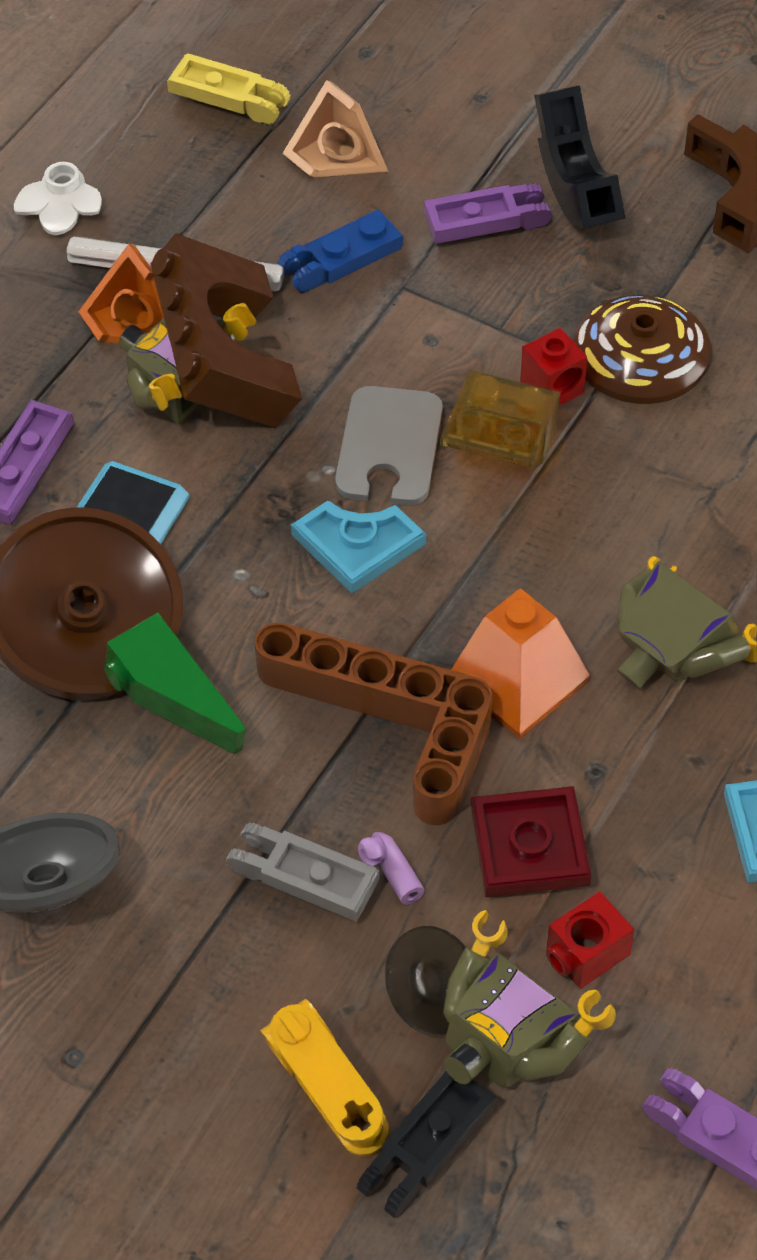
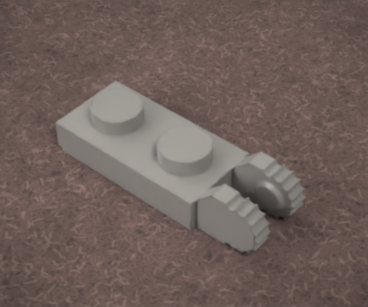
(306, 870)

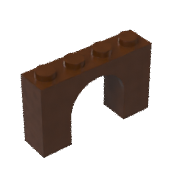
(212, 367)

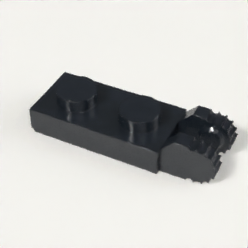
(428, 1139)

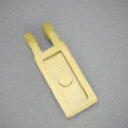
(228, 88)

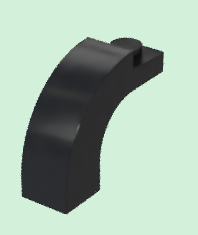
(576, 177)

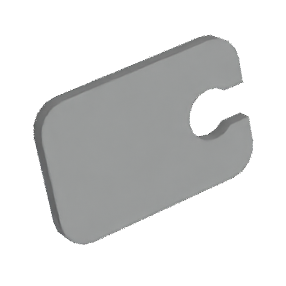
(393, 433)

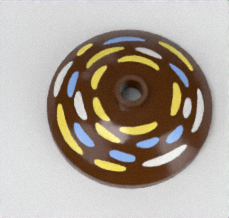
(643, 349)

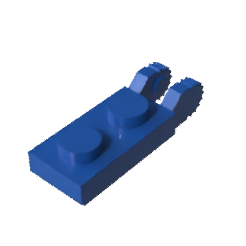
(341, 251)

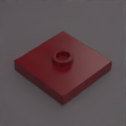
(530, 841)

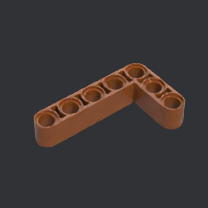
(391, 699)

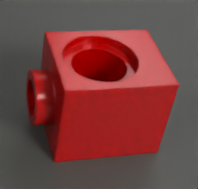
(555, 365)
(591, 920)

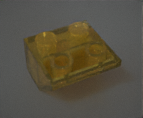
(503, 420)

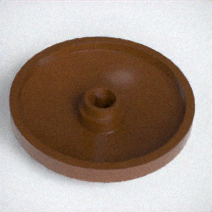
(72, 588)

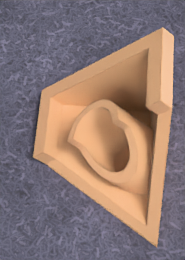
(335, 138)

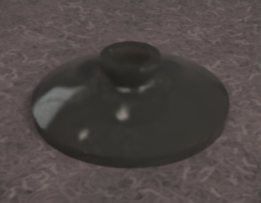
(426, 955)

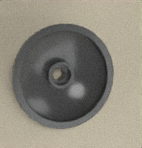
(54, 860)

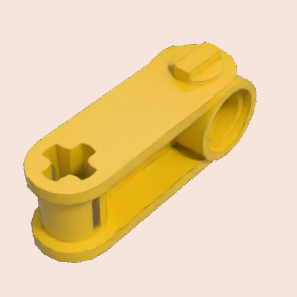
(327, 1077)

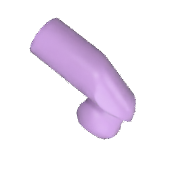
(384, 851)

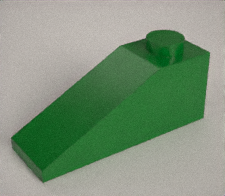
(168, 682)

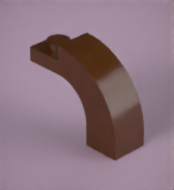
(736, 161)

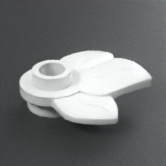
(59, 198)

